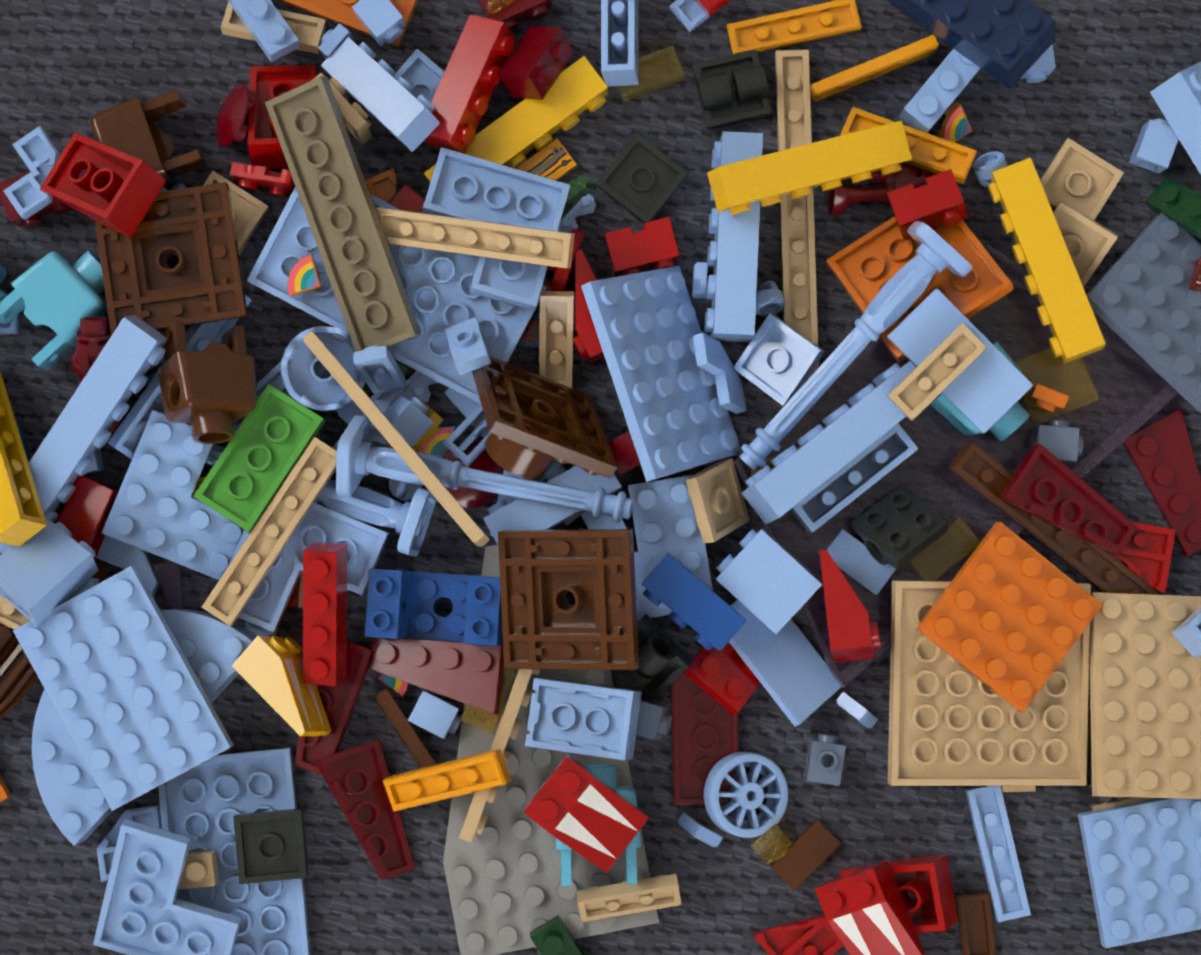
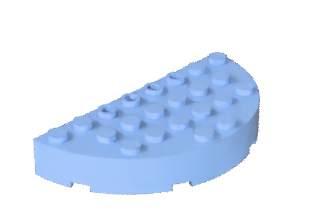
(58, 766)

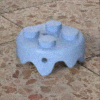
(300, 378)

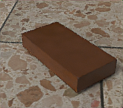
(806, 854)
(975, 923)

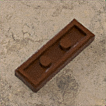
(404, 729)

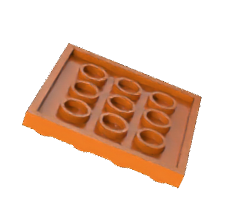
(880, 253)
(1009, 616)

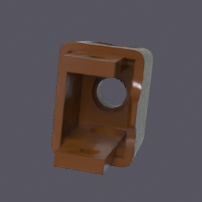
(133, 130)
(207, 386)

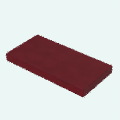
(700, 738)

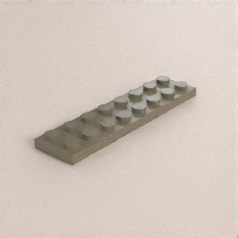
(342, 216)

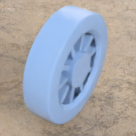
(746, 794)

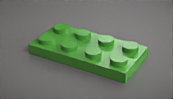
(259, 458)

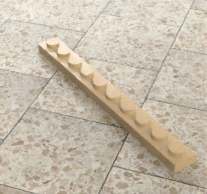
(796, 215)

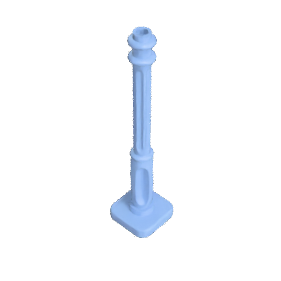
(882, 312)
(360, 457)
(377, 509)

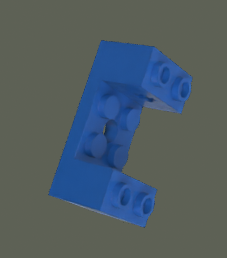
(406, 607)

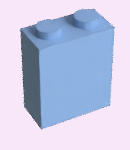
(45, 571)
(768, 579)

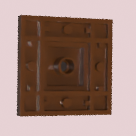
(181, 226)
(539, 422)
(568, 599)

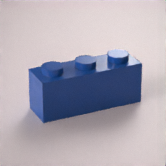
(692, 603)

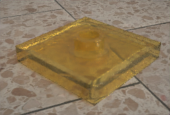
(1065, 378)

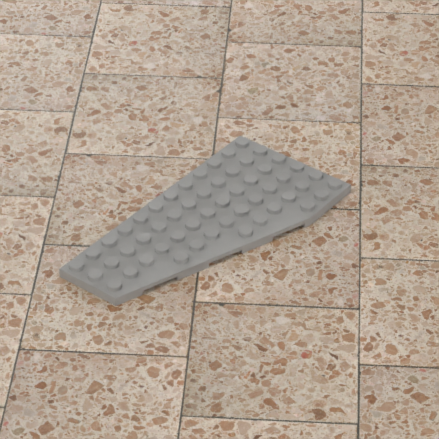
(512, 872)

